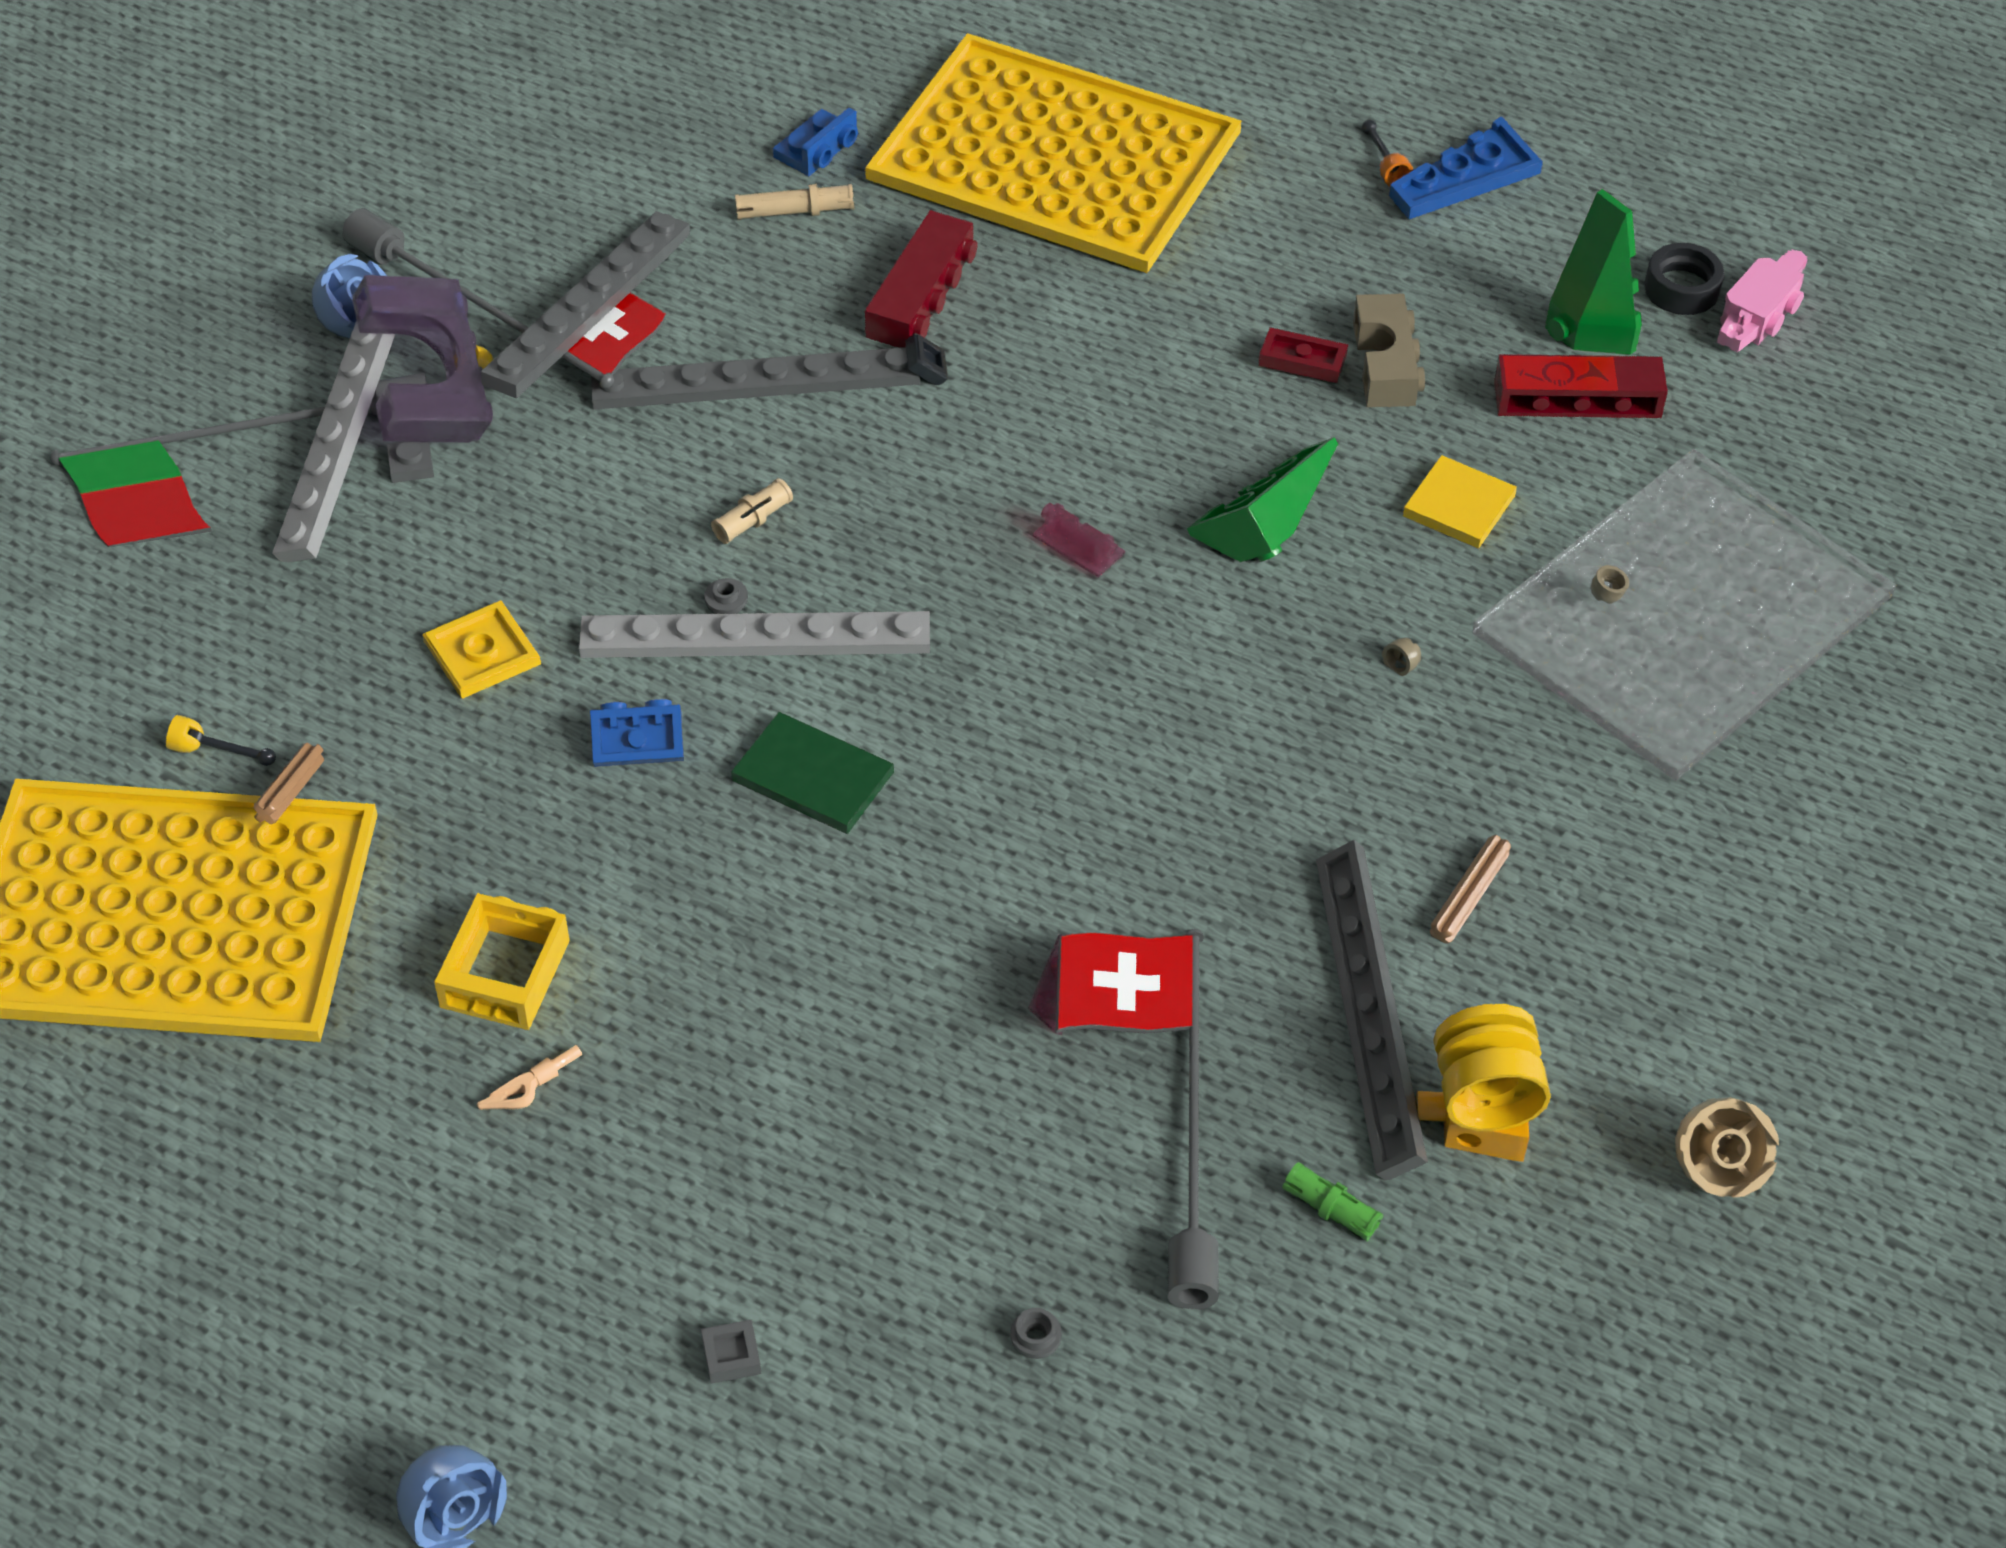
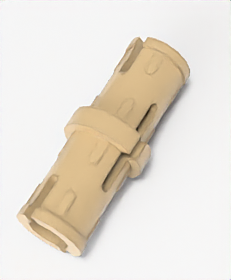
(771, 497)

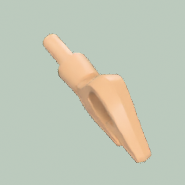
(527, 1082)

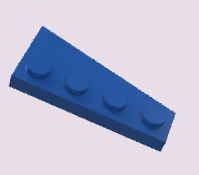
(1475, 168)

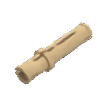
(795, 201)

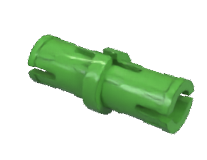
(1332, 1201)

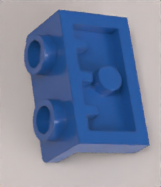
(817, 141)
(637, 733)

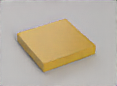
(1459, 501)
(481, 649)

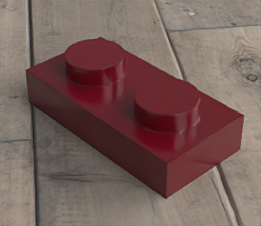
(1303, 355)

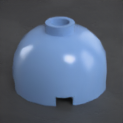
(334, 292)
(448, 1491)

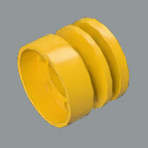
(1491, 1067)

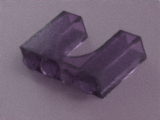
(437, 316)

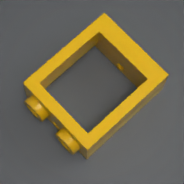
(491, 998)

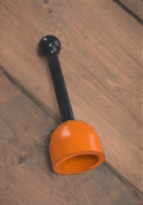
(1393, 165)

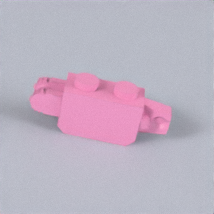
(1762, 299)

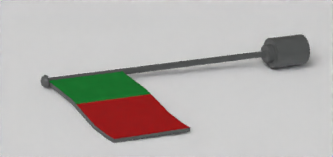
(138, 490)

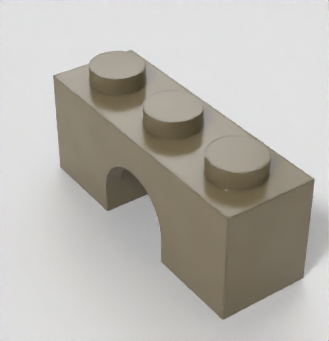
(1392, 371)

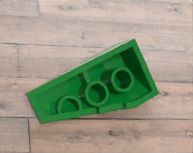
(1595, 292)
(1267, 509)

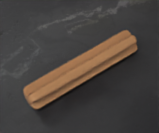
(288, 783)
(1470, 889)

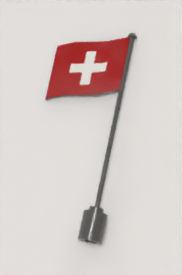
(596, 353)
(1147, 989)

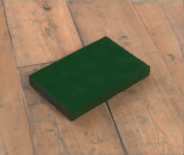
(812, 772)

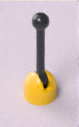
(188, 735)

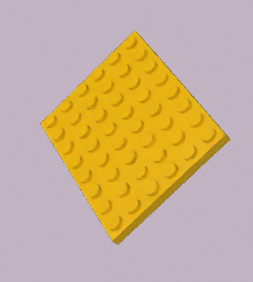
(1055, 152)
(175, 908)

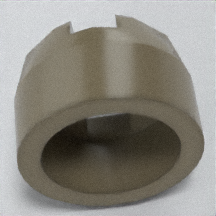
(1618, 584)
(1398, 649)

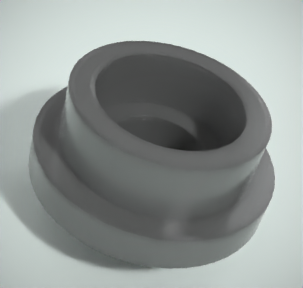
(729, 603)
(1036, 1320)

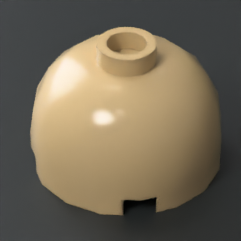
(1727, 1147)

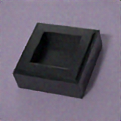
(926, 359)

